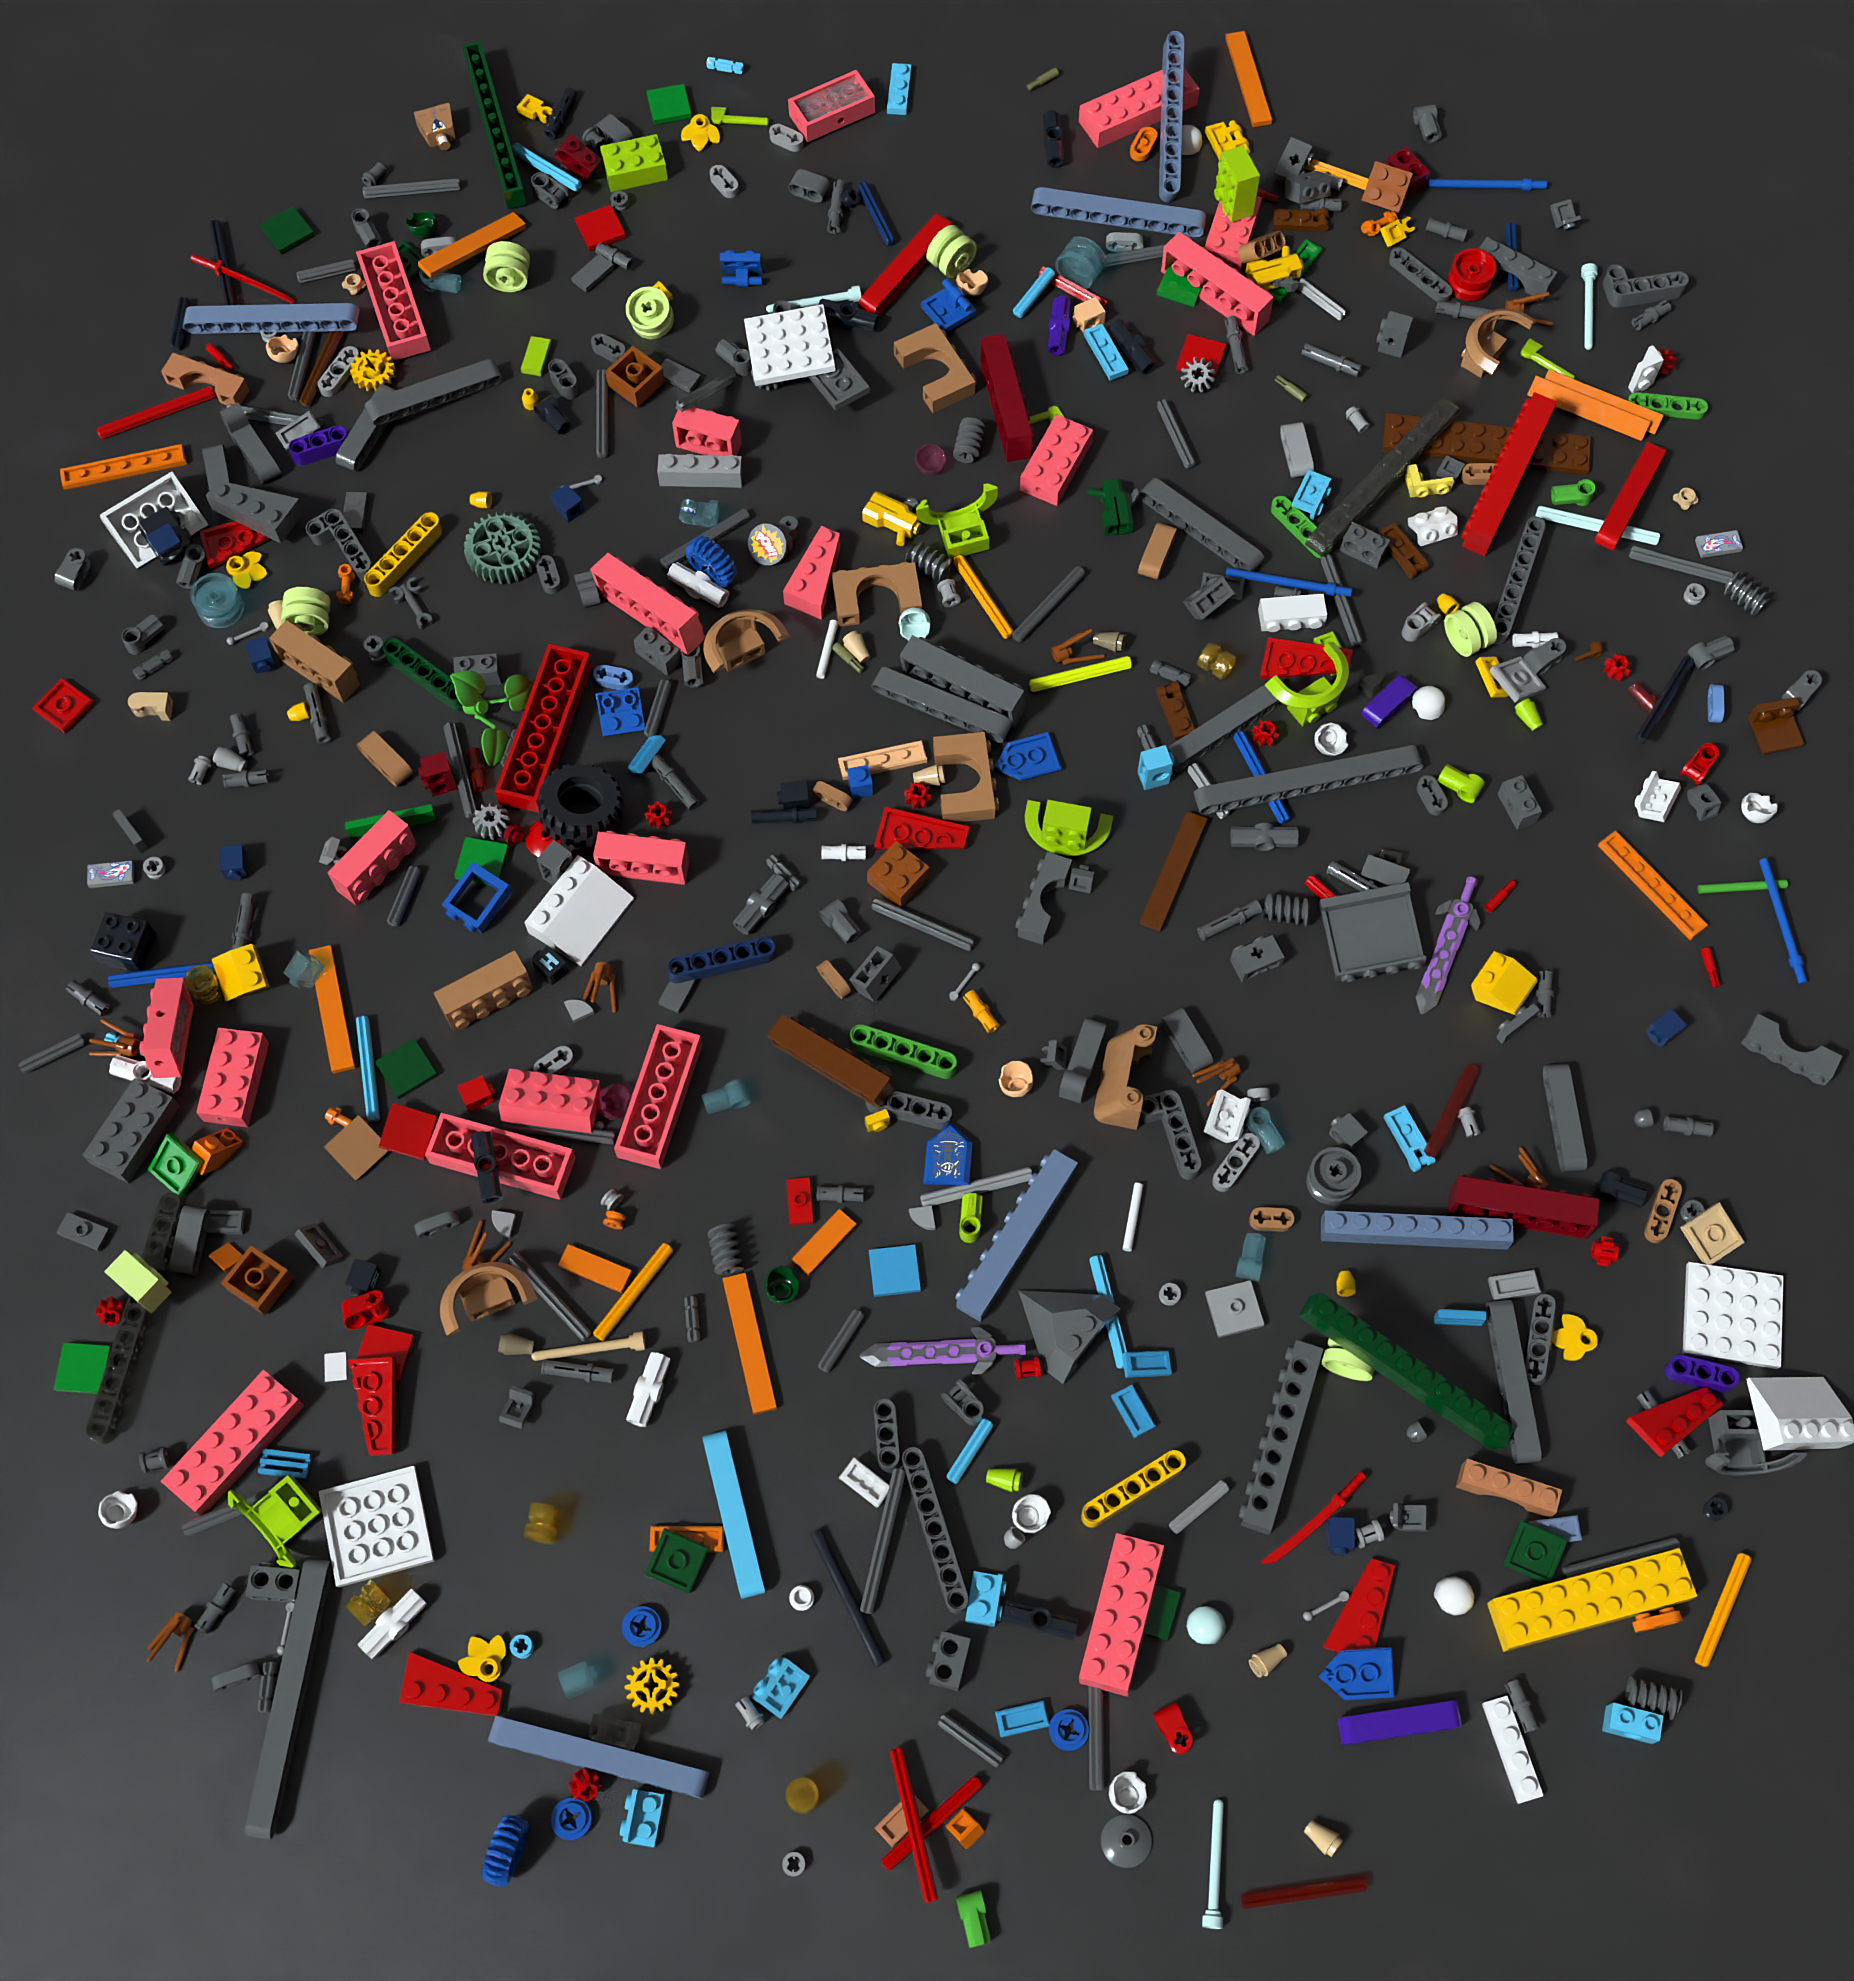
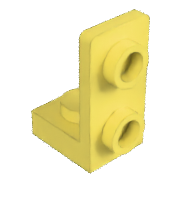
(1421, 488)

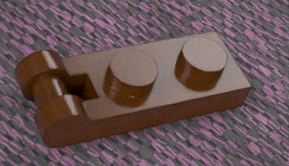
(1301, 220)
(1404, 551)
(1175, 710)

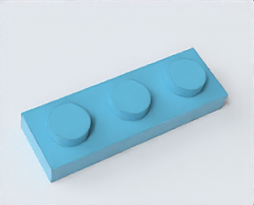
(899, 89)
(1106, 352)

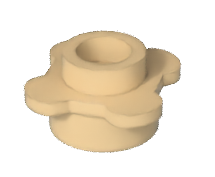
(349, 282)
(1688, 494)

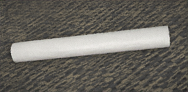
(827, 649)
(1133, 1216)

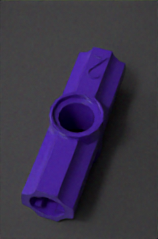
(1059, 325)

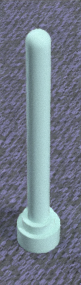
(1589, 273)
(852, 295)
(1212, 1917)

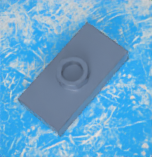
(1564, 1526)

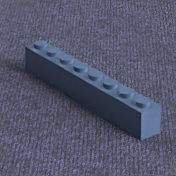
(1416, 1230)
(1016, 1235)

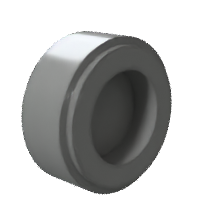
(1259, 1094)

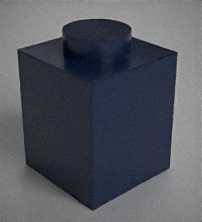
(567, 502)
(164, 539)
(260, 655)
(233, 862)
(1665, 1028)
(1340, 1535)

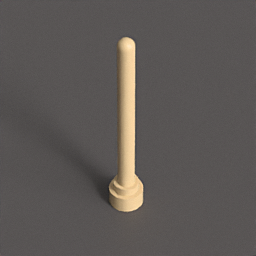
(635, 1341)

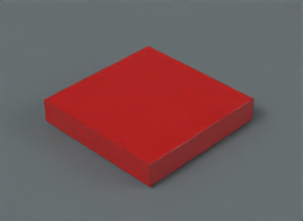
(600, 227)
(1201, 348)
(63, 705)
(407, 1131)
(386, 1343)

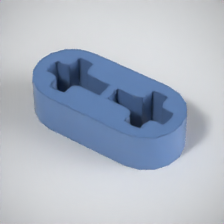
(613, 677)
(1715, 703)

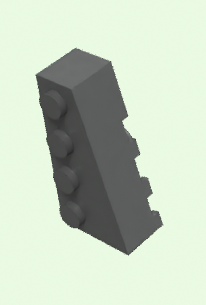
(257, 509)

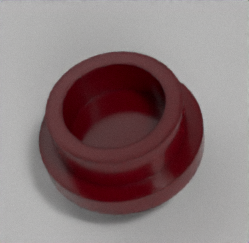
(513, 834)

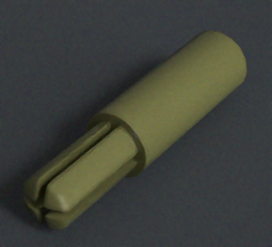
(1043, 79)
(1292, 389)
(847, 657)

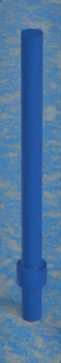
(1525, 184)
(1329, 588)
(1796, 961)

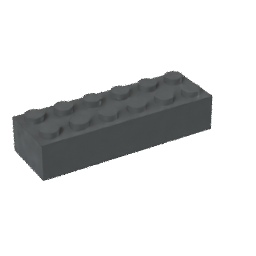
(958, 677)

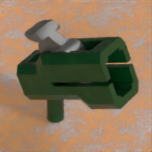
(1117, 507)

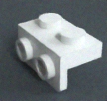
(1646, 370)
(1434, 525)
(1656, 797)
(1227, 1116)

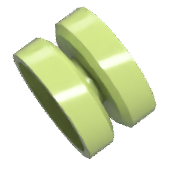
(951, 251)
(506, 266)
(649, 313)
(306, 608)
(1470, 629)
(1345, 1364)

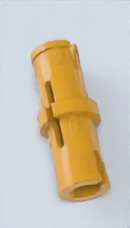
(981, 1011)

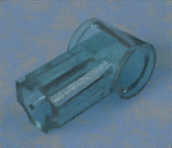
(442, 281)
(733, 1096)
(1266, 1132)
(1250, 1262)

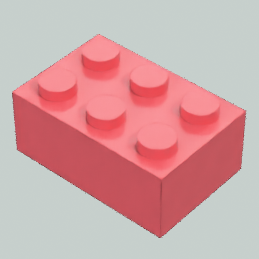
(707, 432)

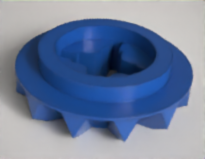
(635, 1616)
(1080, 1725)
(559, 1817)

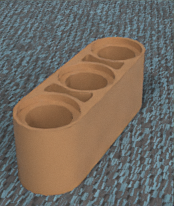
(1261, 247)
(1157, 551)
(384, 758)

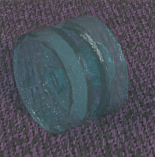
(1081, 261)
(217, 600)

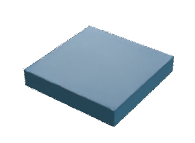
(894, 1270)

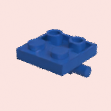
(742, 265)
(948, 307)
(620, 711)

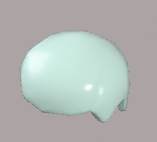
(914, 622)
(1206, 1625)

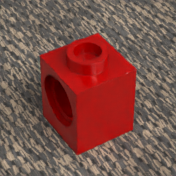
(476, 1093)

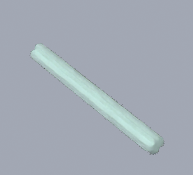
(1594, 524)

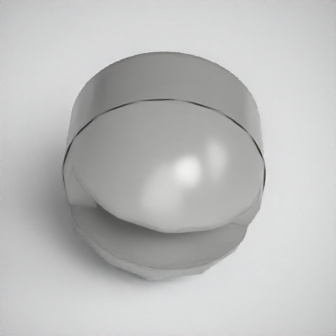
(1014, 1538)

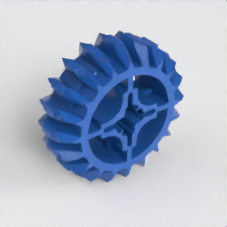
(711, 560)
(505, 1850)

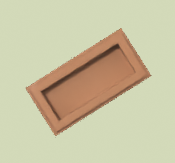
(894, 1825)

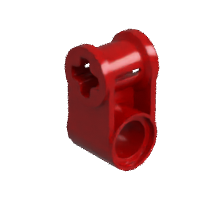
(1699, 766)
(363, 1310)
(1171, 1725)

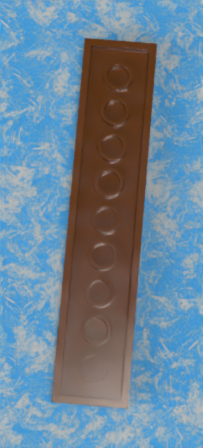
(1485, 442)

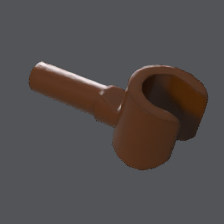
(1595, 652)

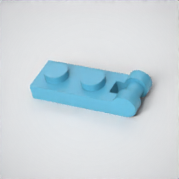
(1408, 1137)

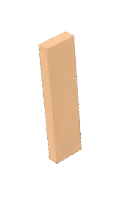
(886, 758)

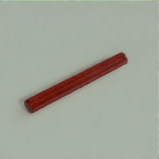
(1450, 1111)
(1303, 1892)

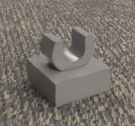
(330, 851)

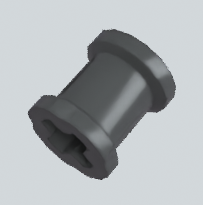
(592, 138)
(373, 645)
(154, 1460)

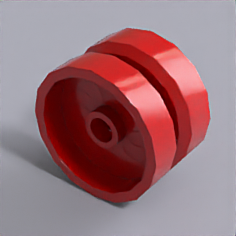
(1472, 274)

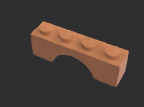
(184, 372)
(1496, 1482)

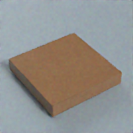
(356, 1147)

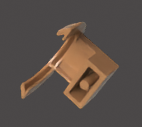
(1484, 344)
(735, 639)
(483, 1292)

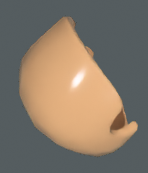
(972, 283)
(282, 349)
(1016, 1079)

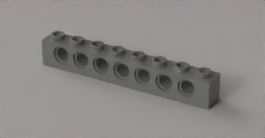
(1263, 1519)

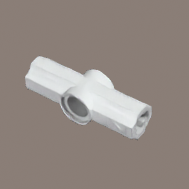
(698, 585)
(131, 1069)
(648, 1389)
(392, 1624)

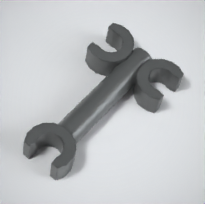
(406, 592)

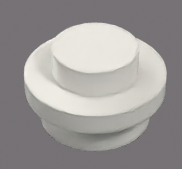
(801, 1598)

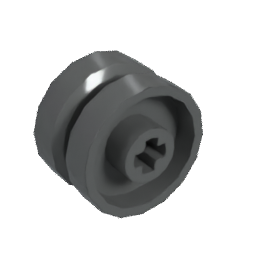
(1321, 1173)

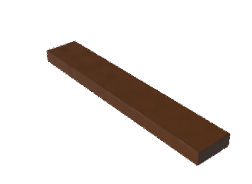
(1173, 871)

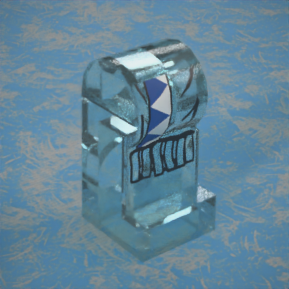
(699, 513)

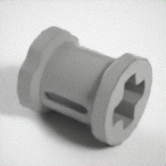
(948, 592)
(1377, 1534)

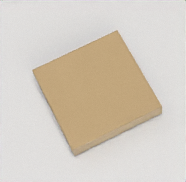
(1712, 1234)

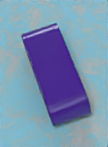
(317, 445)
(1389, 701)
(1712, 1370)

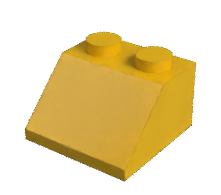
(240, 972)
(1503, 983)

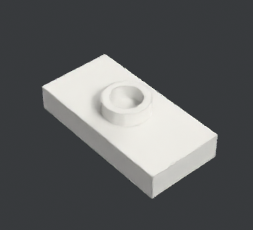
(865, 1482)

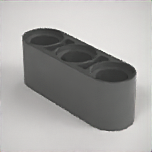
(216, 464)
(1186, 1040)
(189, 1240)
(886, 1424)

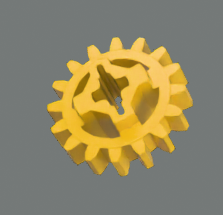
(372, 370)
(663, 1686)

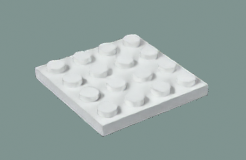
(789, 345)
(1733, 1315)
(376, 1526)

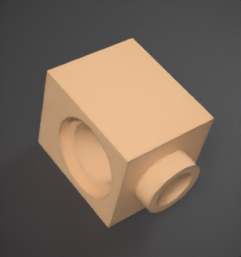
(1089, 314)

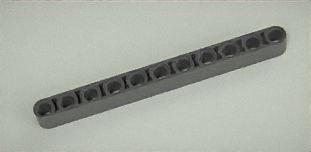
(1308, 779)
(288, 1699)

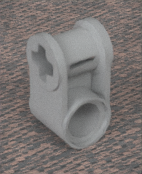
(1422, 620)

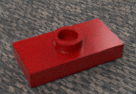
(799, 1201)

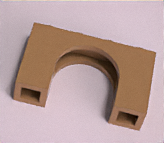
(933, 344)
(849, 584)
(973, 751)

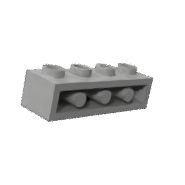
(700, 470)

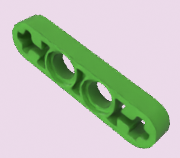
(1667, 402)
(1296, 529)

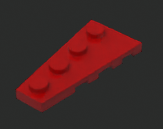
(228, 541)
(1296, 658)
(919, 832)
(377, 1401)
(1674, 1420)
(1363, 1612)
(444, 1688)

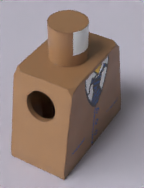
(436, 125)

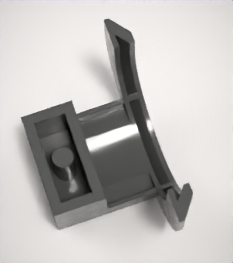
(1739, 1446)

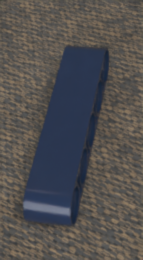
(729, 952)

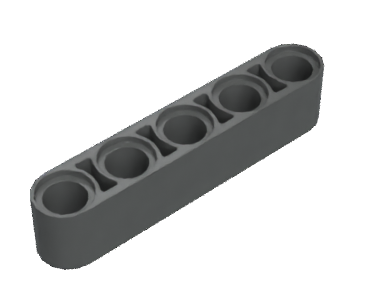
(361, 437)
(1564, 1117)

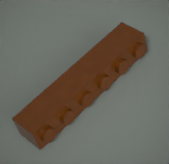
(831, 1061)

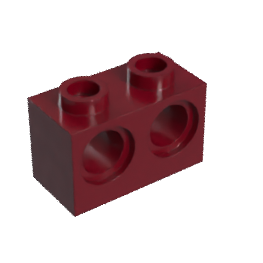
(577, 157)
(1407, 161)
(437, 774)

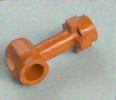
(1372, 228)
(348, 576)
(335, 1115)

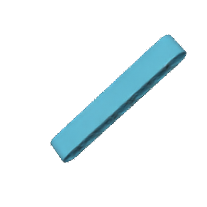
(733, 1514)

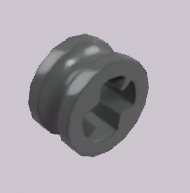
(619, 195)
(1691, 1203)

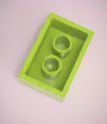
(633, 163)
(1237, 183)

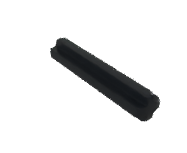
(178, 332)

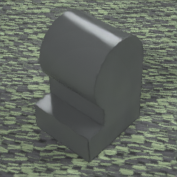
(790, 526)
(587, 588)
(1704, 801)

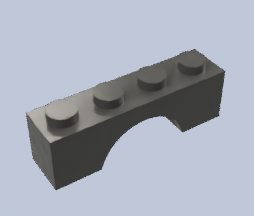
(1534, 275)
(1052, 875)
(1765, 1038)

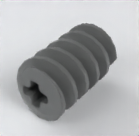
(969, 439)
(929, 562)
(1746, 594)
(1286, 909)
(723, 1249)
(1653, 1697)

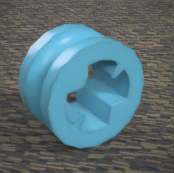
(517, 1639)

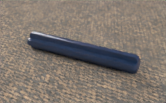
(876, 213)
(1512, 242)

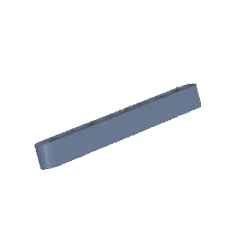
(1168, 124)
(1118, 212)
(271, 317)
(598, 1757)

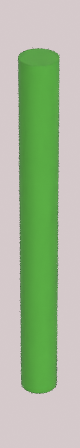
(1739, 886)

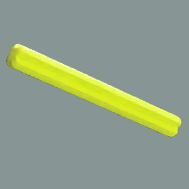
(1080, 674)

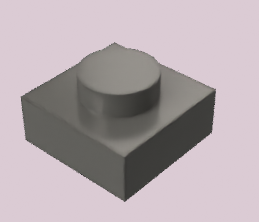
(1450, 468)

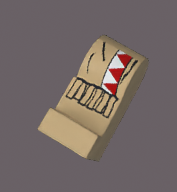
(151, 704)

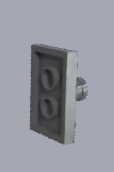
(841, 385)

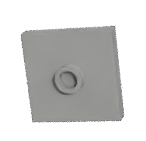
(1517, 679)
(1234, 1309)

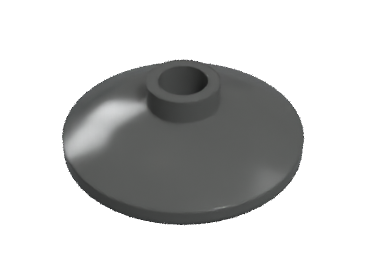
(1113, 1847)

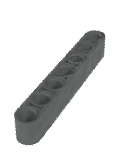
(433, 392)
(1201, 526)
(1519, 572)
(941, 704)
(1222, 727)
(1513, 1381)
(938, 1541)

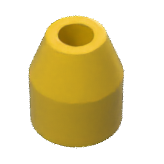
(529, 398)
(481, 499)
(1447, 604)
(299, 712)
(1345, 1284)

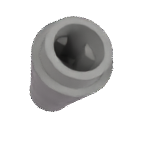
(228, 759)

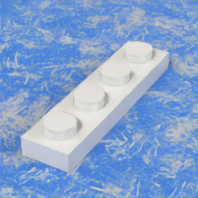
(1512, 1749)

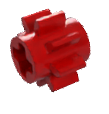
(1668, 362)
(1617, 667)
(1265, 733)
(917, 795)
(658, 821)
(1604, 1251)
(110, 1311)
(584, 1784)

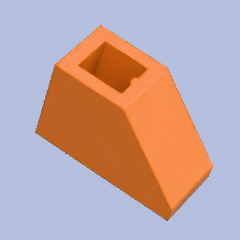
(216, 1149)

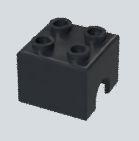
(158, 520)
(122, 942)

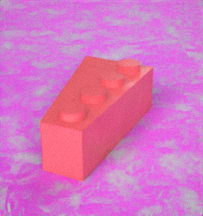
(813, 576)

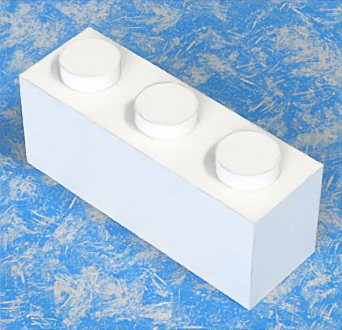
(1292, 612)

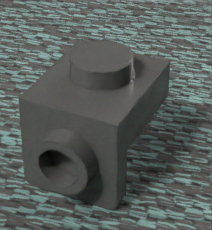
(1564, 215)
(517, 1407)
(1410, 1517)

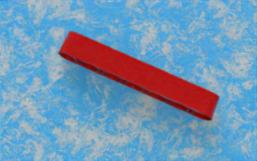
(902, 268)
(1630, 496)

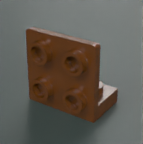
(1776, 726)

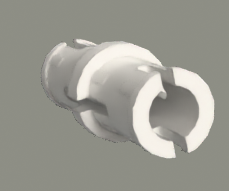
(1533, 639)
(843, 852)

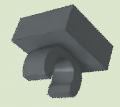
(1081, 879)
(1056, 1055)

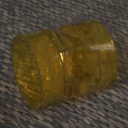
(1222, 665)
(203, 984)
(542, 1523)
(359, 1607)
(802, 1796)

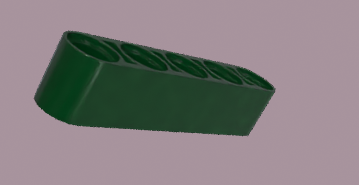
(419, 667)

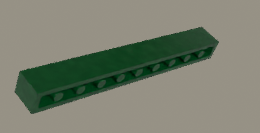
(494, 125)
(1406, 1371)

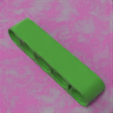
(911, 1059)

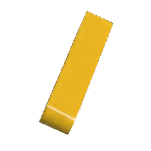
(401, 563)
(1141, 1480)

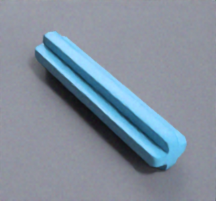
(1034, 292)
(969, 1451)

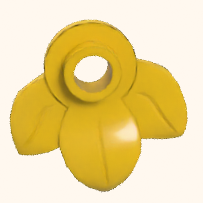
(700, 134)
(248, 570)
(1570, 1338)
(482, 1655)

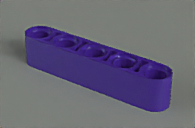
(1399, 1722)

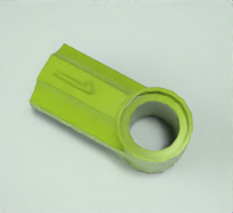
(1465, 785)
(970, 1216)

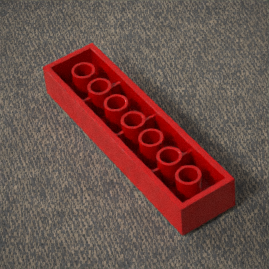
(1507, 473)
(543, 726)

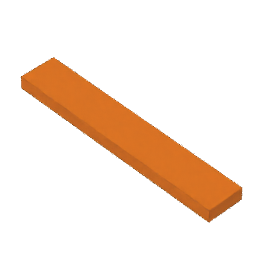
(1248, 79)
(471, 245)
(1607, 398)
(1591, 408)
(123, 466)
(1652, 885)
(333, 1012)
(749, 1344)

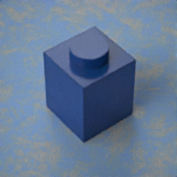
(860, 782)

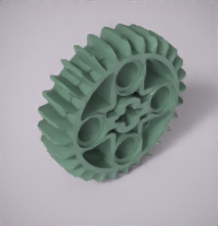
(502, 545)

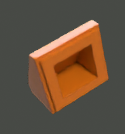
(226, 1257)
(965, 1829)

